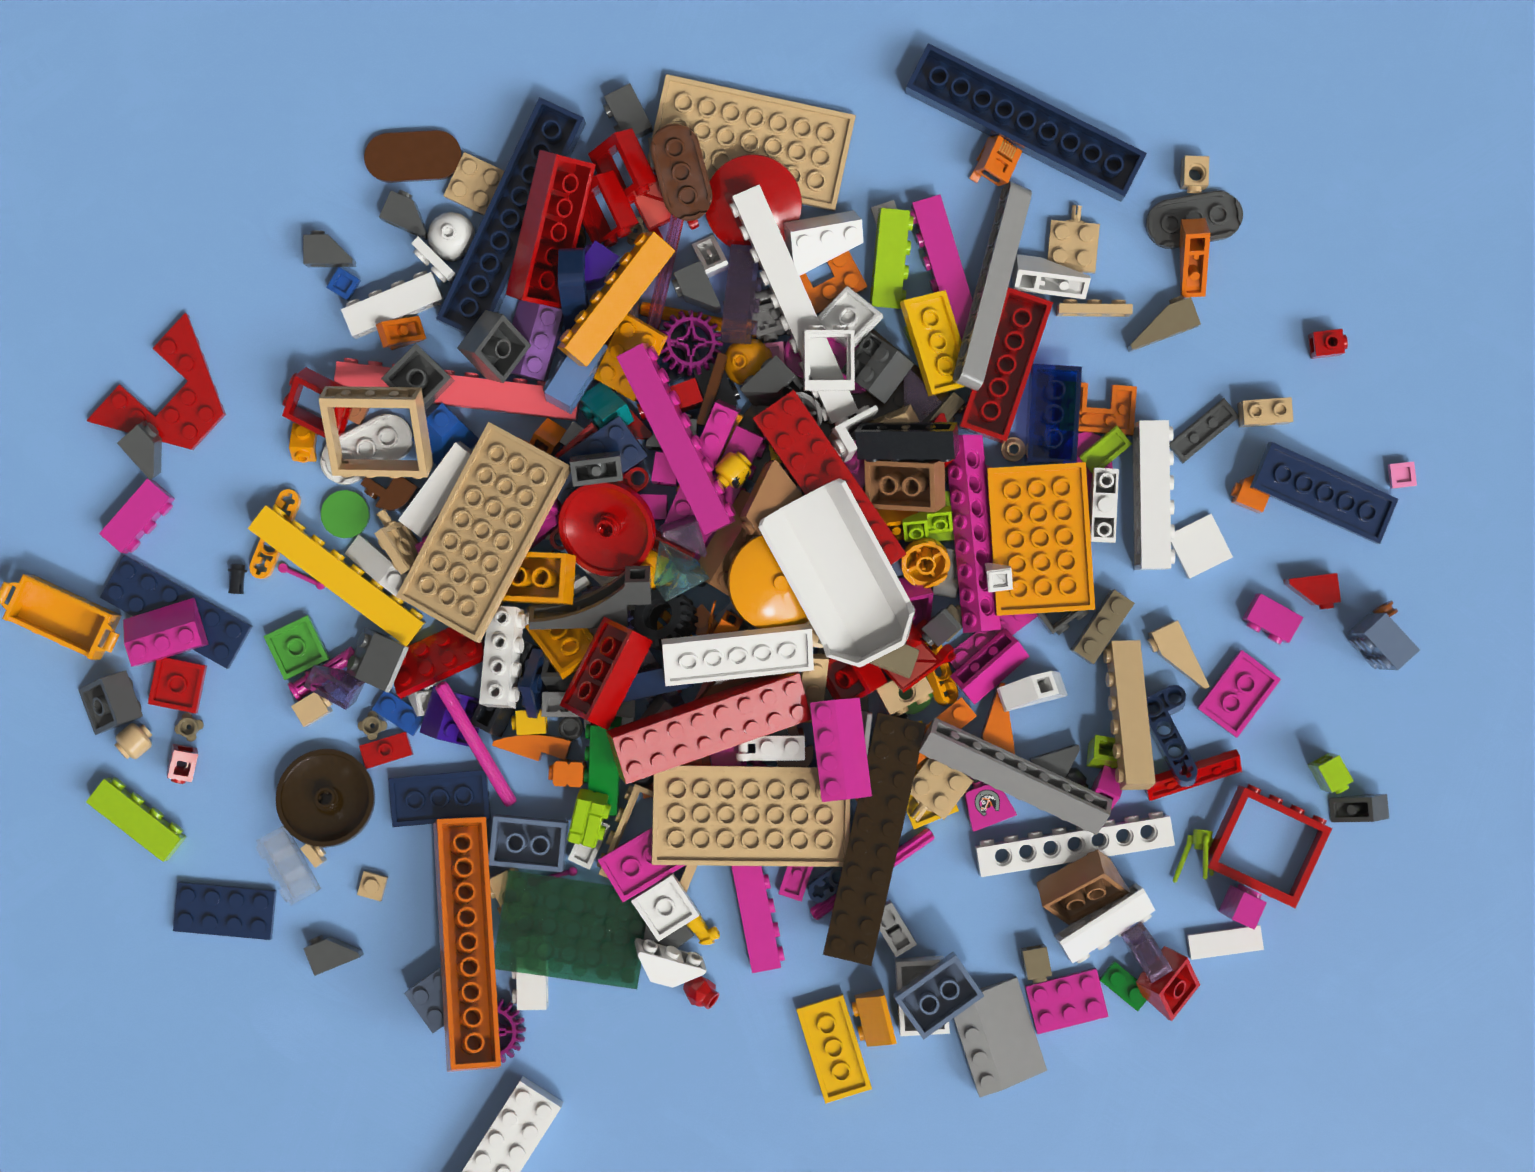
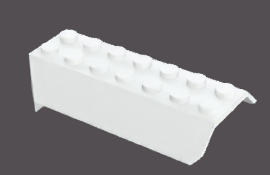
(840, 574)

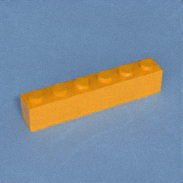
(615, 298)

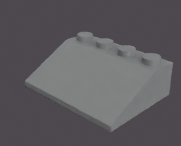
(999, 1039)

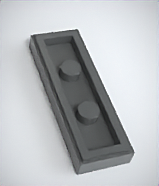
(1203, 430)

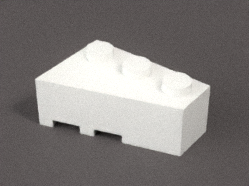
(822, 238)

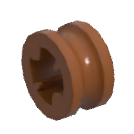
(1386, 608)

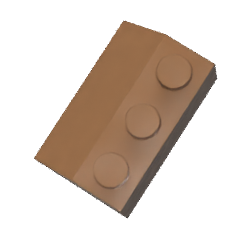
(1082, 887)

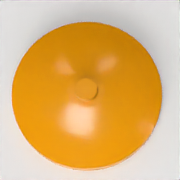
(760, 588)

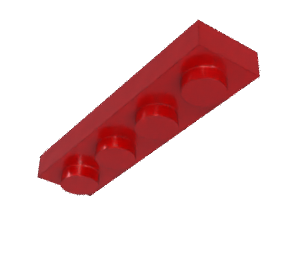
(1208, 770)

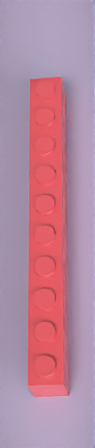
(465, 391)

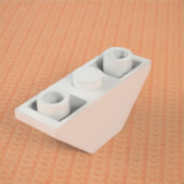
(1103, 505)
(1032, 690)
(667, 964)

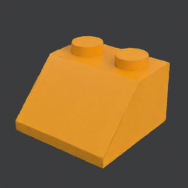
(874, 1017)

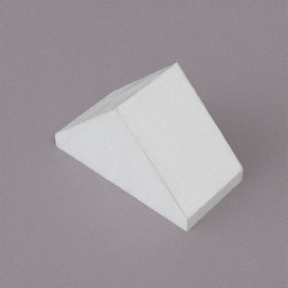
(711, 256)

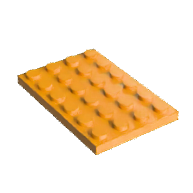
(1044, 536)

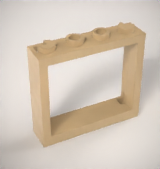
(376, 398)
(623, 817)

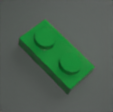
(1123, 985)

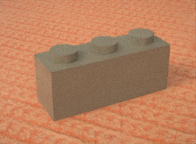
(1102, 626)

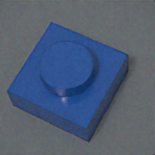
(343, 284)

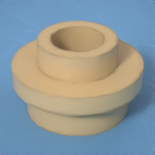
(1007, 454)

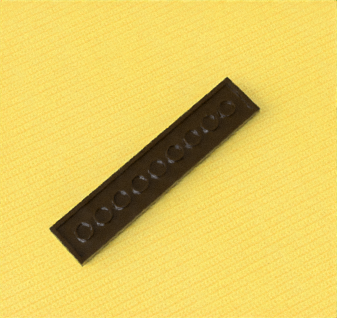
(874, 840)

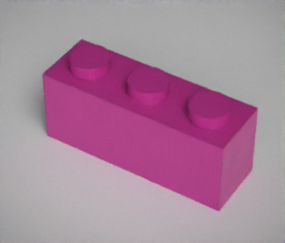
(137, 517)
(989, 666)
(1243, 905)

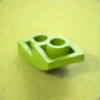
(923, 523)

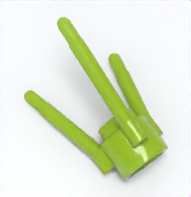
(1202, 841)

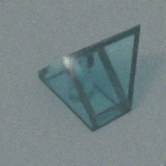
(676, 572)

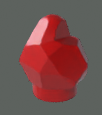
(701, 992)

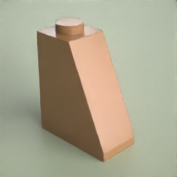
(769, 494)

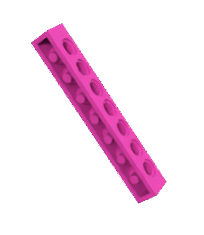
(972, 534)

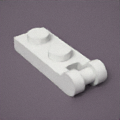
(774, 749)

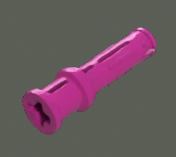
(338, 662)

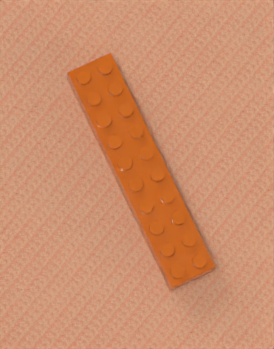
(466, 944)

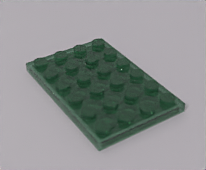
(568, 930)

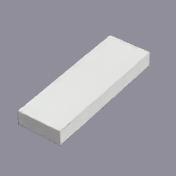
(1224, 942)

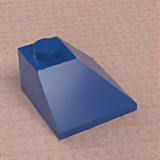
(445, 430)

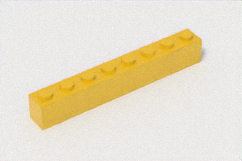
(336, 574)

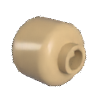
(133, 741)

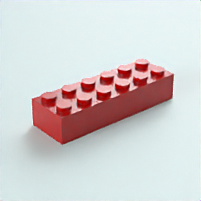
(549, 223)
(1016, 342)

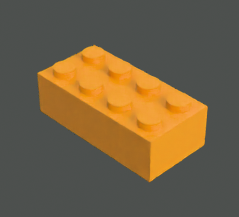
(544, 579)

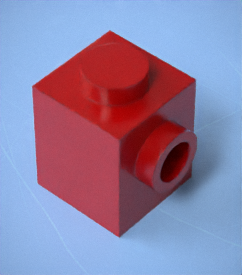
(1327, 343)

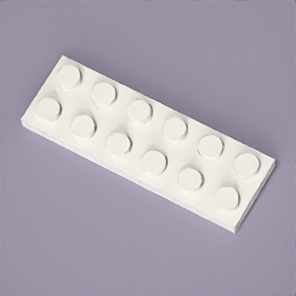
(737, 654)

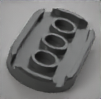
(1219, 209)

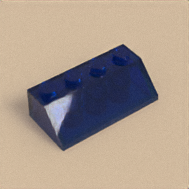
(1053, 414)

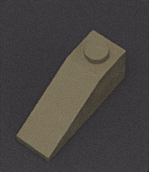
(1172, 320)

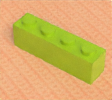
(889, 258)
(136, 818)

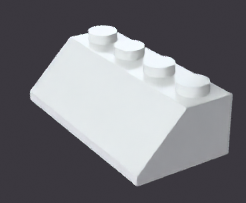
(1104, 924)

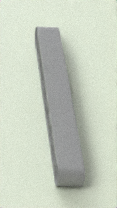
(992, 286)

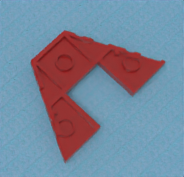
(189, 413)

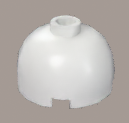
(450, 236)

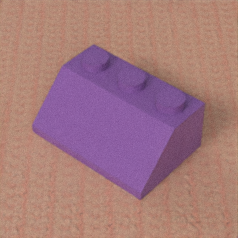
(542, 329)

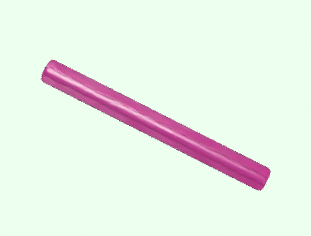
(475, 743)
(903, 853)

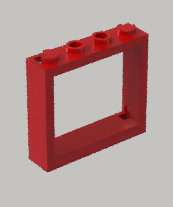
(1228, 824)

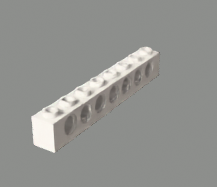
(1160, 837)

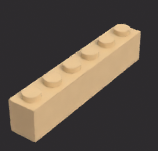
(1129, 715)

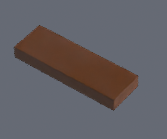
(712, 389)

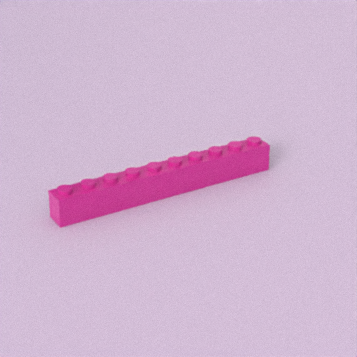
(753, 899)

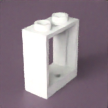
(838, 331)

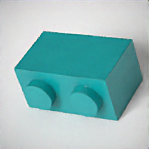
(603, 405)

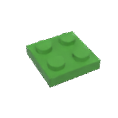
(296, 647)

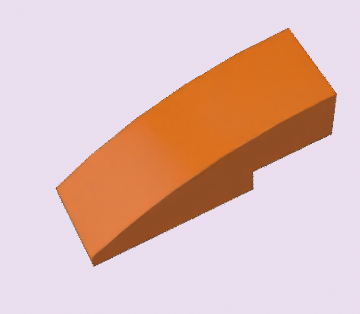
(535, 745)

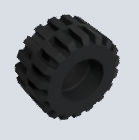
(680, 624)

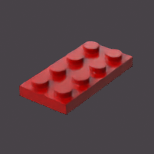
(436, 659)

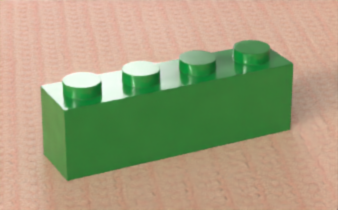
(602, 771)

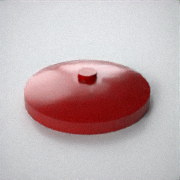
(742, 174)
(607, 528)

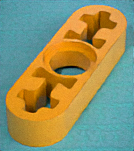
(948, 685)

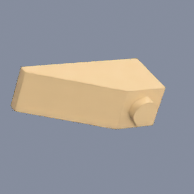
(1175, 649)

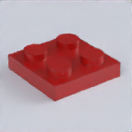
(177, 685)

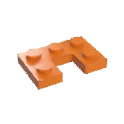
(845, 274)
(1103, 420)

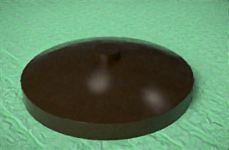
(325, 798)

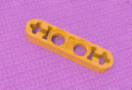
(270, 564)

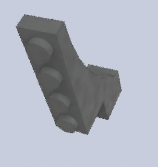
(609, 601)

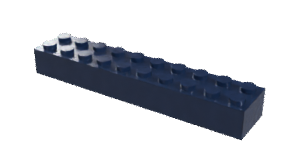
(1025, 122)
(489, 260)

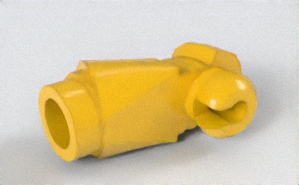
(702, 932)

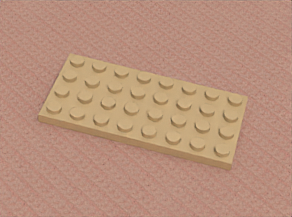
(739, 123)
(484, 532)
(746, 818)

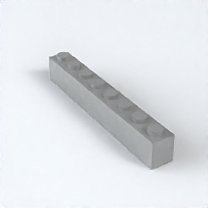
(1015, 776)

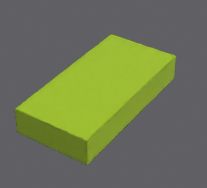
(1105, 449)

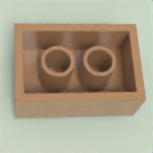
(906, 485)

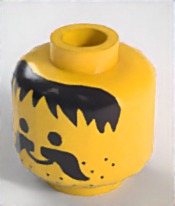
(733, 469)

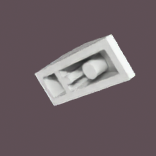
(1049, 278)
(375, 564)

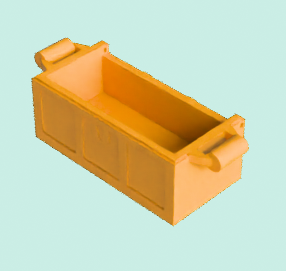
(61, 616)

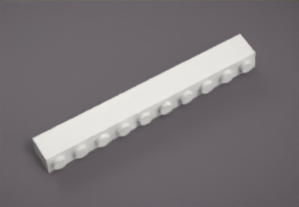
(790, 297)

